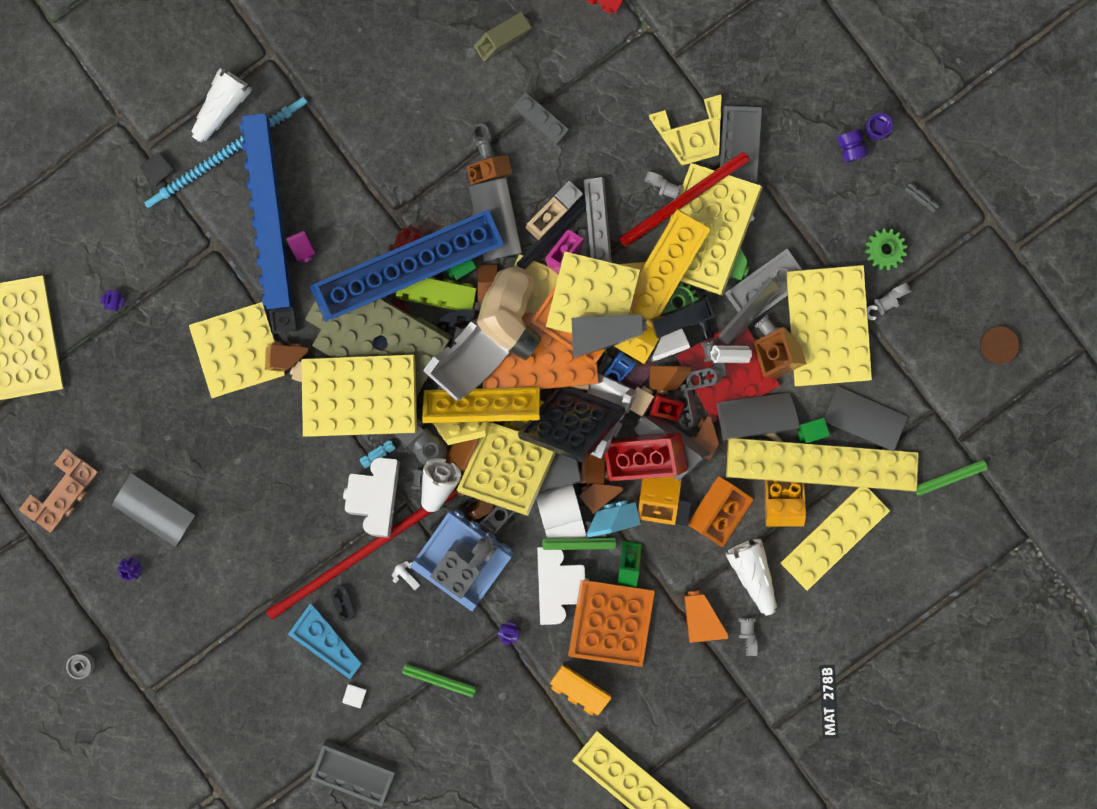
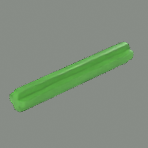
(951, 477)
(578, 543)
(439, 680)

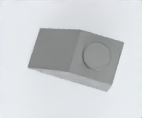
(568, 196)

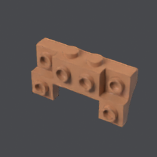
(65, 494)

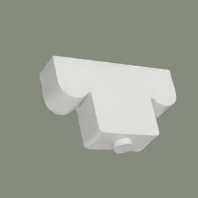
(374, 496)
(557, 585)

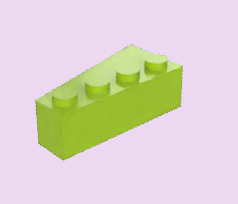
(440, 294)

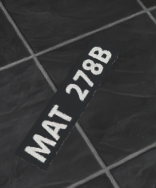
(828, 701)

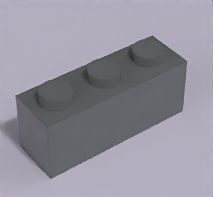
(540, 119)

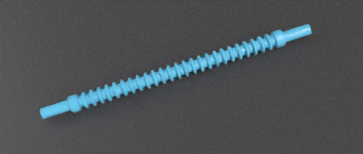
(286, 112)

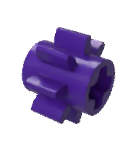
(112, 300)
(129, 569)
(508, 633)

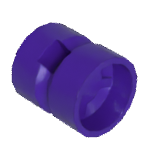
(878, 126)
(852, 146)

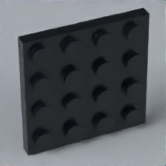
(572, 423)

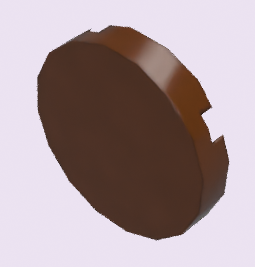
(999, 345)

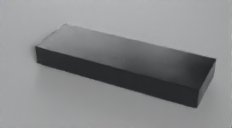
(680, 318)

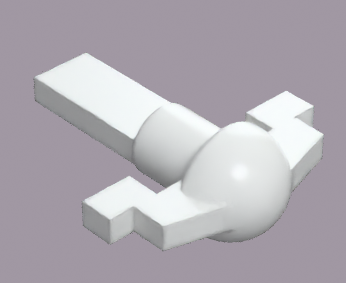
(400, 569)

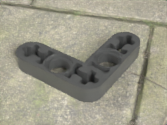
(686, 391)

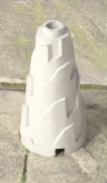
(221, 101)
(753, 571)

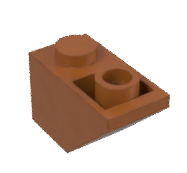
(489, 169)
(283, 357)
(706, 436)

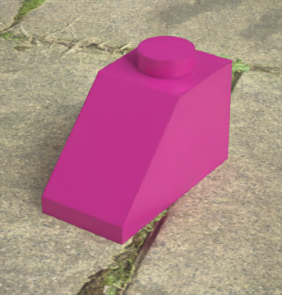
(569, 243)

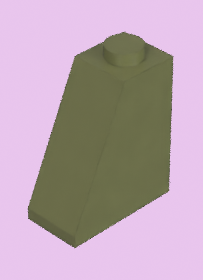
(502, 36)

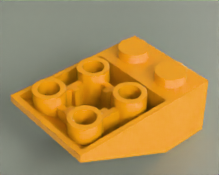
(659, 500)
(784, 504)

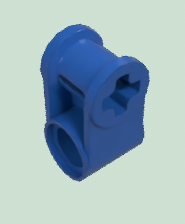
(619, 367)

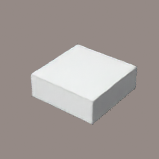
(354, 696)

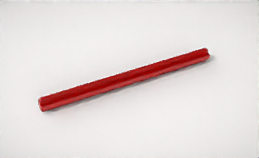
(684, 198)

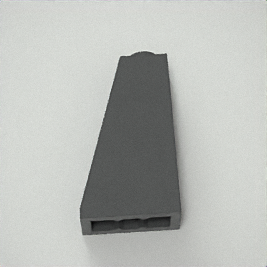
(602, 332)
(693, 451)

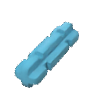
(378, 452)

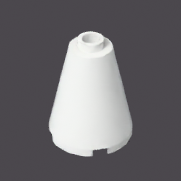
(438, 483)

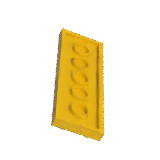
(668, 264)
(482, 405)

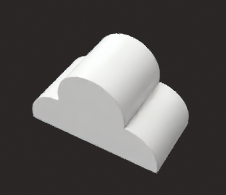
(561, 513)

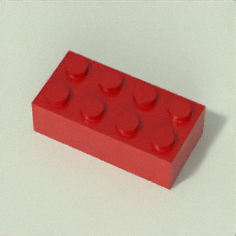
(645, 457)

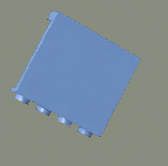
(459, 528)

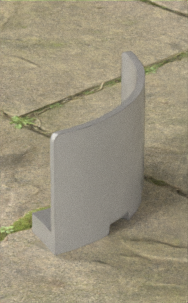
(466, 363)
(616, 393)

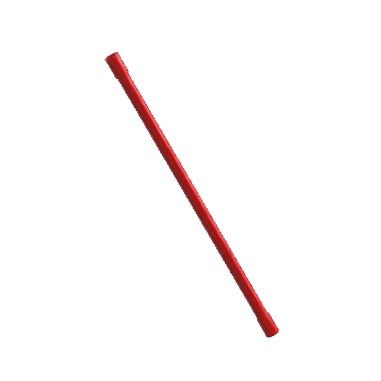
(283, 605)

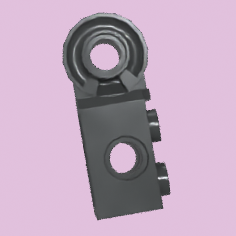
(419, 441)
(463, 565)

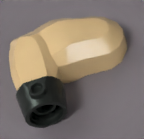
(503, 312)

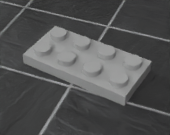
(776, 270)

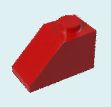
(666, 407)

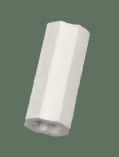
(731, 354)

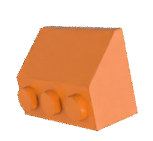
(720, 511)

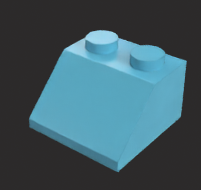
(614, 518)

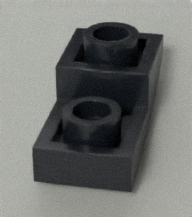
(459, 317)

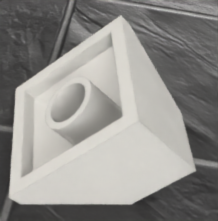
(670, 345)

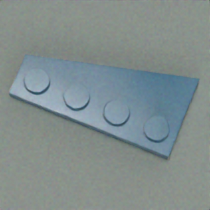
(322, 640)

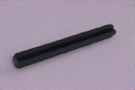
(552, 234)

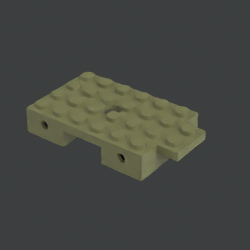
(355, 333)

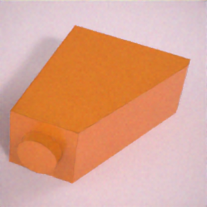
(701, 619)

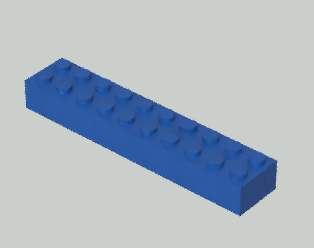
(267, 211)
(406, 265)

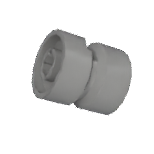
(80, 665)

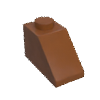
(486, 276)
(667, 378)
(598, 495)

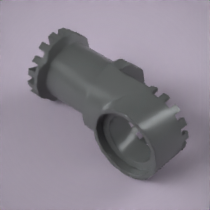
(483, 143)
(707, 349)

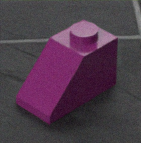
(301, 247)

